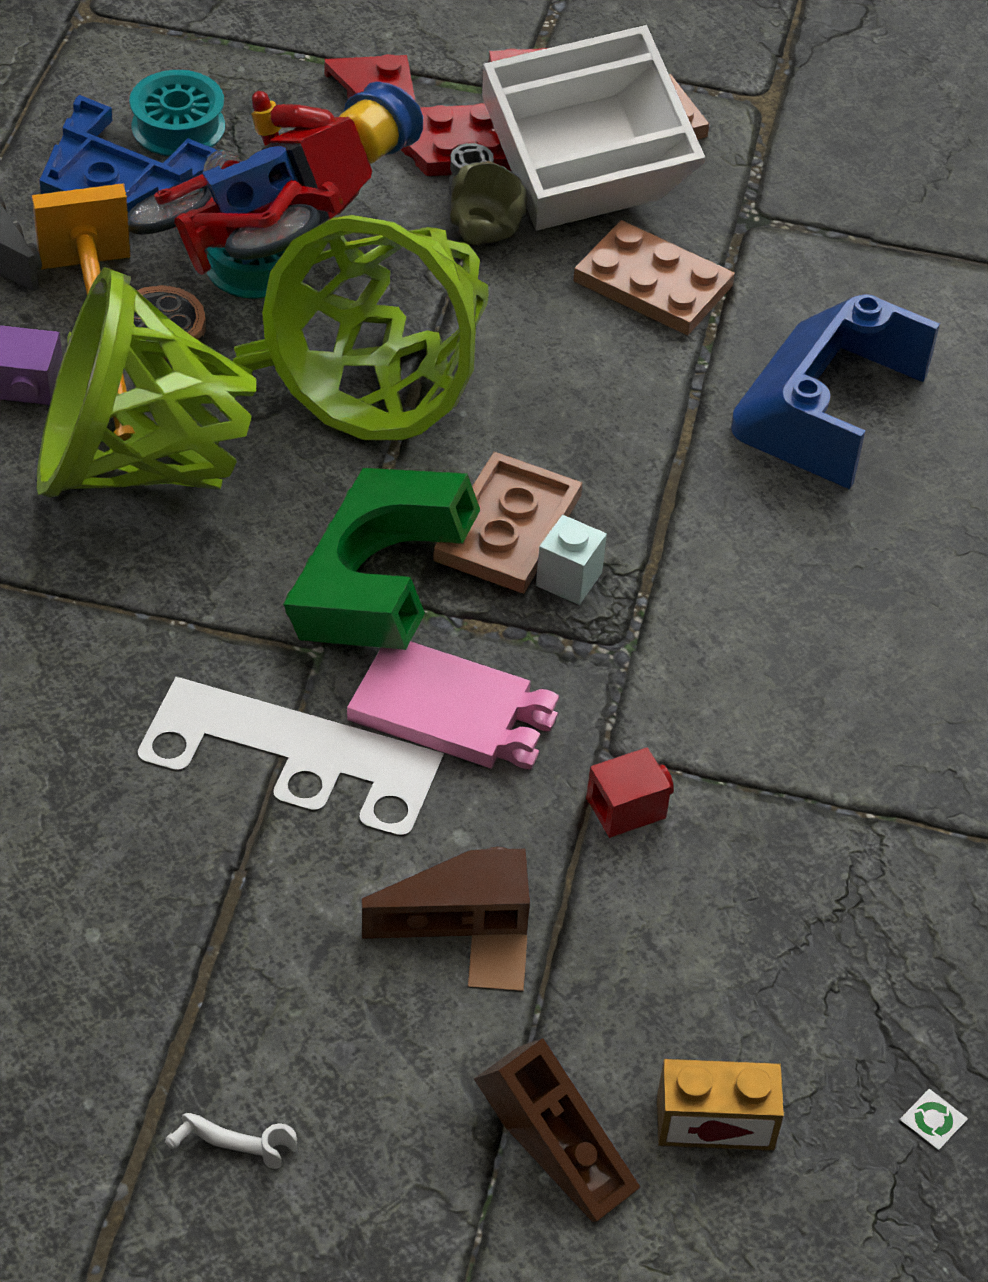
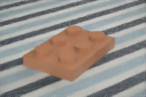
(654, 277)
(515, 516)

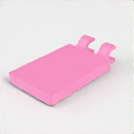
(453, 706)

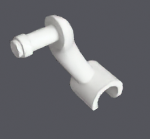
(273, 1135)

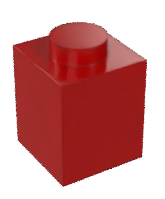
(629, 791)

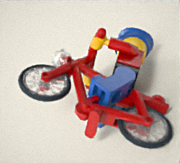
(289, 184)

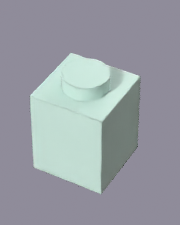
(570, 559)

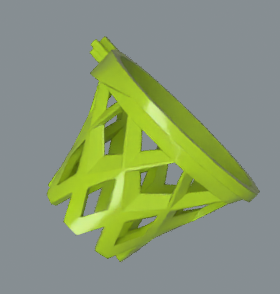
(317, 375)
(88, 396)

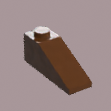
(459, 897)
(557, 1128)

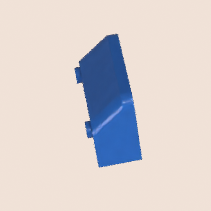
(788, 403)

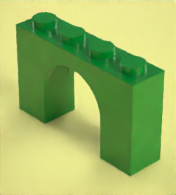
(379, 510)

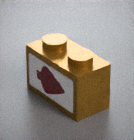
(719, 1104)

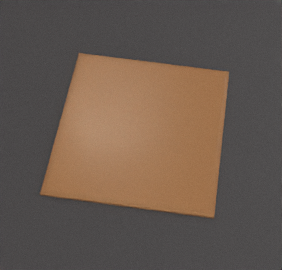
(498, 961)

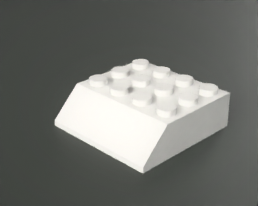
(591, 126)

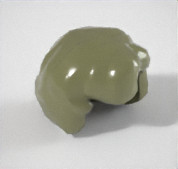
(487, 202)

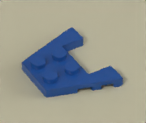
(90, 162)

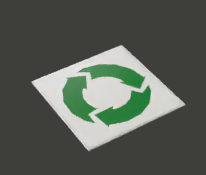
(933, 1119)

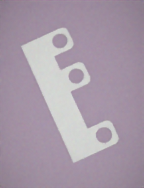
(306, 740)

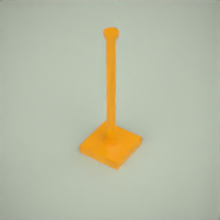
(83, 230)

